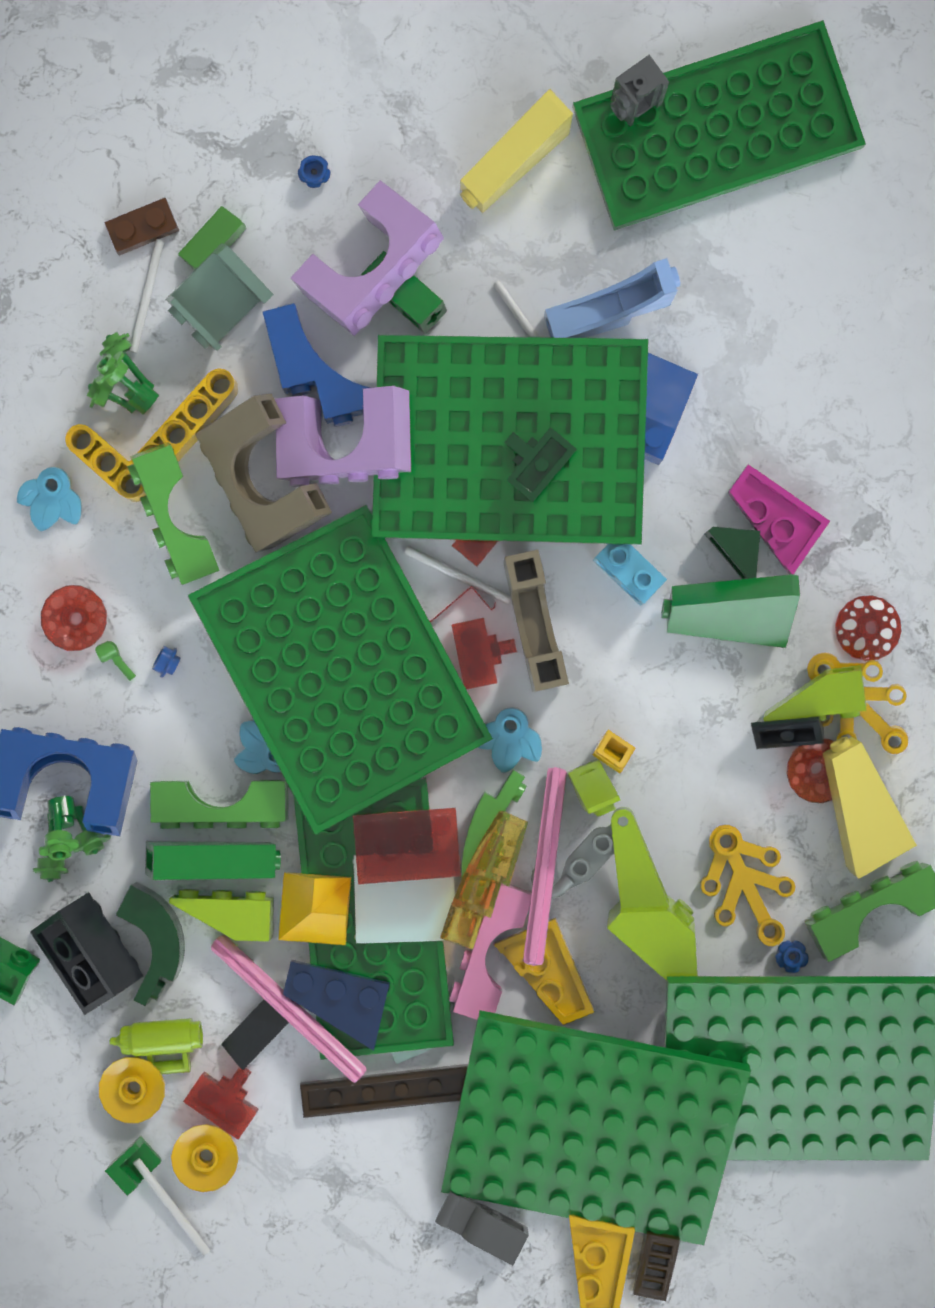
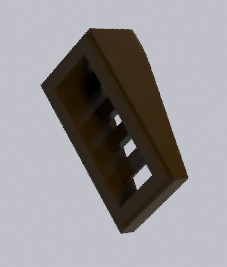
(666, 1240)

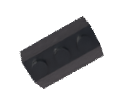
(87, 953)

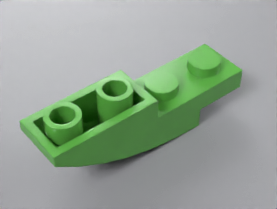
(487, 811)

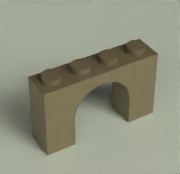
(228, 449)
(531, 611)

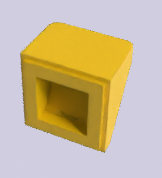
(613, 751)

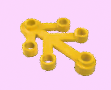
(872, 694)
(744, 879)

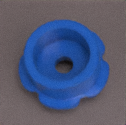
(310, 163)
(166, 661)
(787, 948)

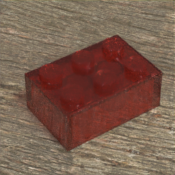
(407, 845)

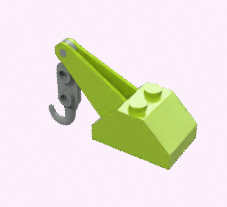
(644, 917)

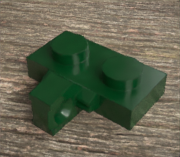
(538, 461)

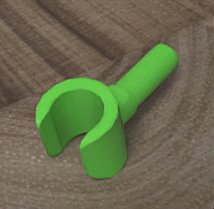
(108, 651)

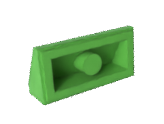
(220, 228)

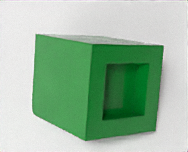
(123, 1170)

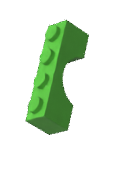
(158, 473)
(177, 802)
(838, 928)

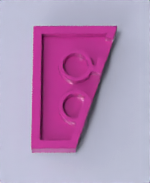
(783, 520)

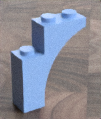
(615, 305)

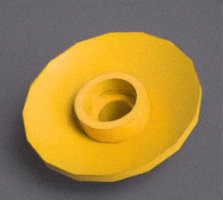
(123, 1102)
(200, 1173)

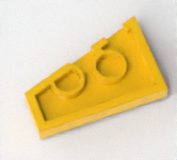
(555, 980)
(600, 1261)

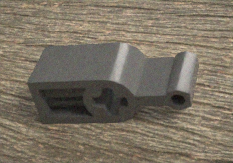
(483, 1227)

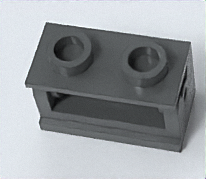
(638, 90)

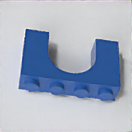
(110, 771)

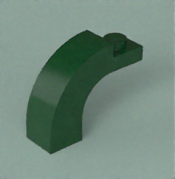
(163, 929)

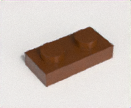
(141, 226)

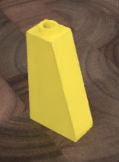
(517, 152)
(864, 810)

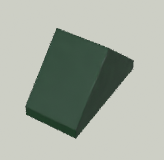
(738, 548)

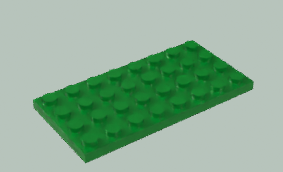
(723, 126)
(418, 993)

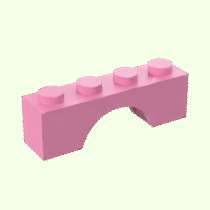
(477, 987)

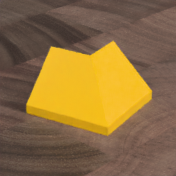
(314, 908)

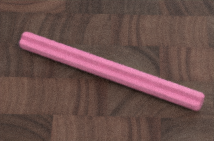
(545, 867)
(288, 1009)

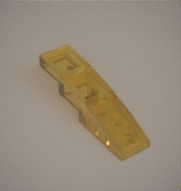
(487, 871)

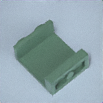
(217, 296)

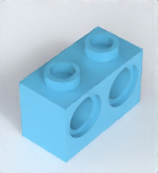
(630, 571)

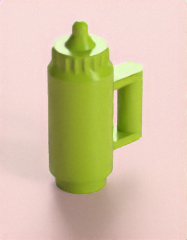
(160, 1039)

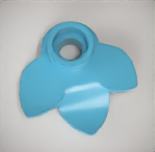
(50, 504)
(511, 745)
(256, 755)

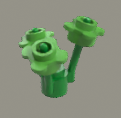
(112, 370)
(60, 842)

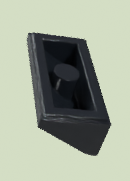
(788, 732)
(254, 1034)

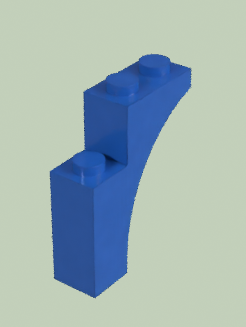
(302, 368)

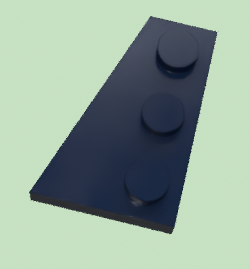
(340, 998)

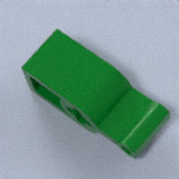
(414, 300)

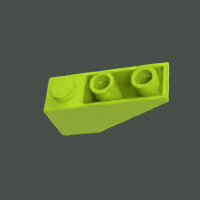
(829, 693)
(593, 788)
(235, 916)

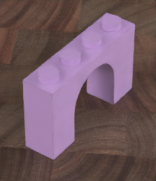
(356, 299)
(381, 450)

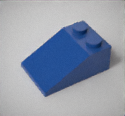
(666, 399)

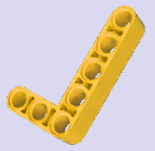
(180, 418)

